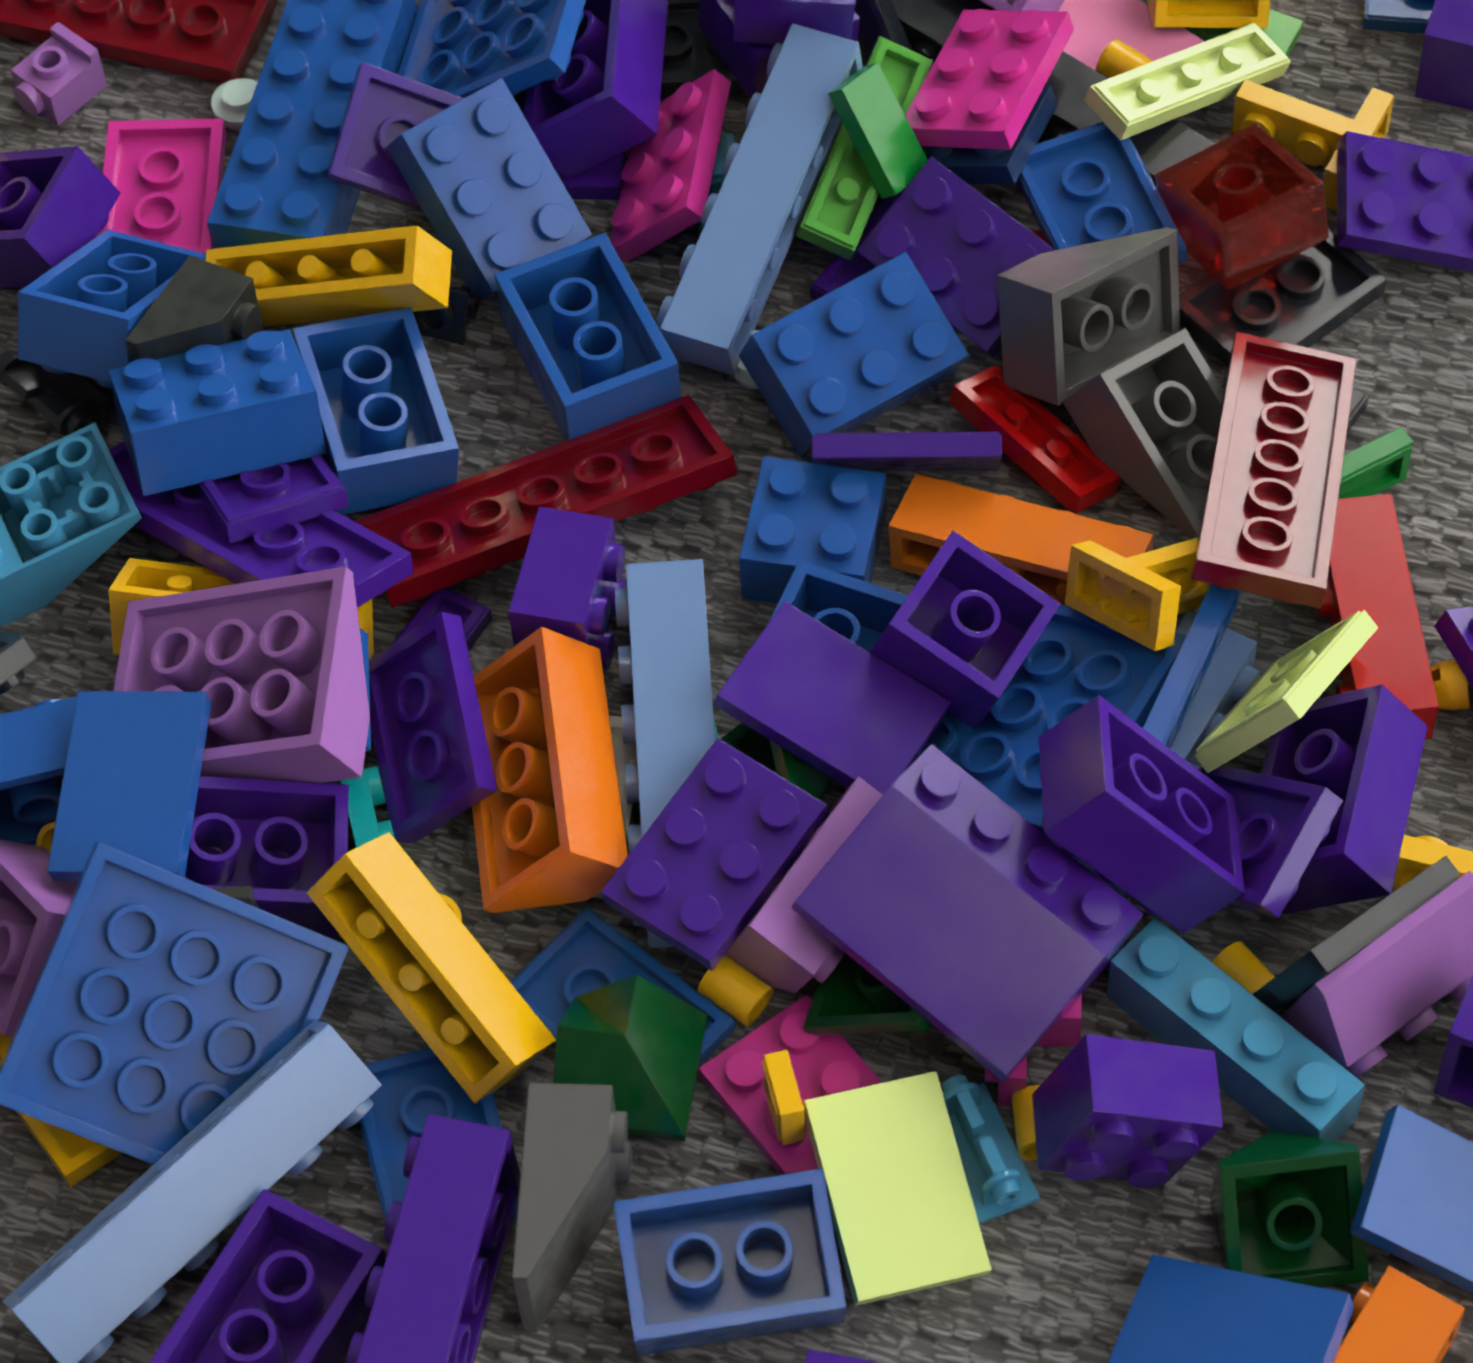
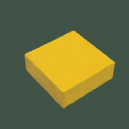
(783, 1097)

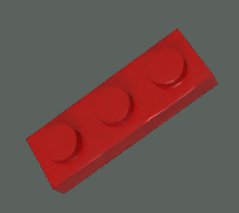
(1035, 440)

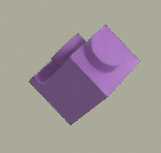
(58, 76)

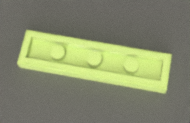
(1186, 81)

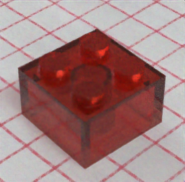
(1244, 205)

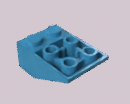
(58, 518)

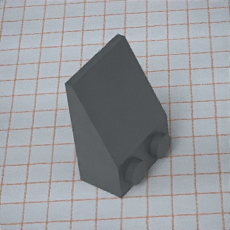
(1086, 311)
(1156, 425)
(567, 1188)

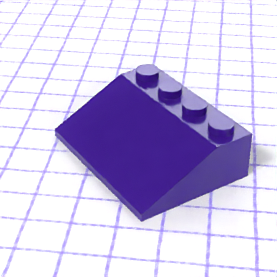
(967, 912)

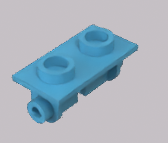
(988, 1155)

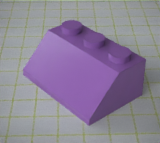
(29, 921)
(778, 941)
(1392, 982)

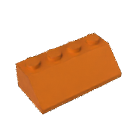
(557, 809)

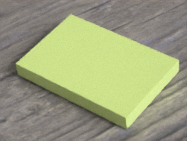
(1285, 690)
(896, 1188)

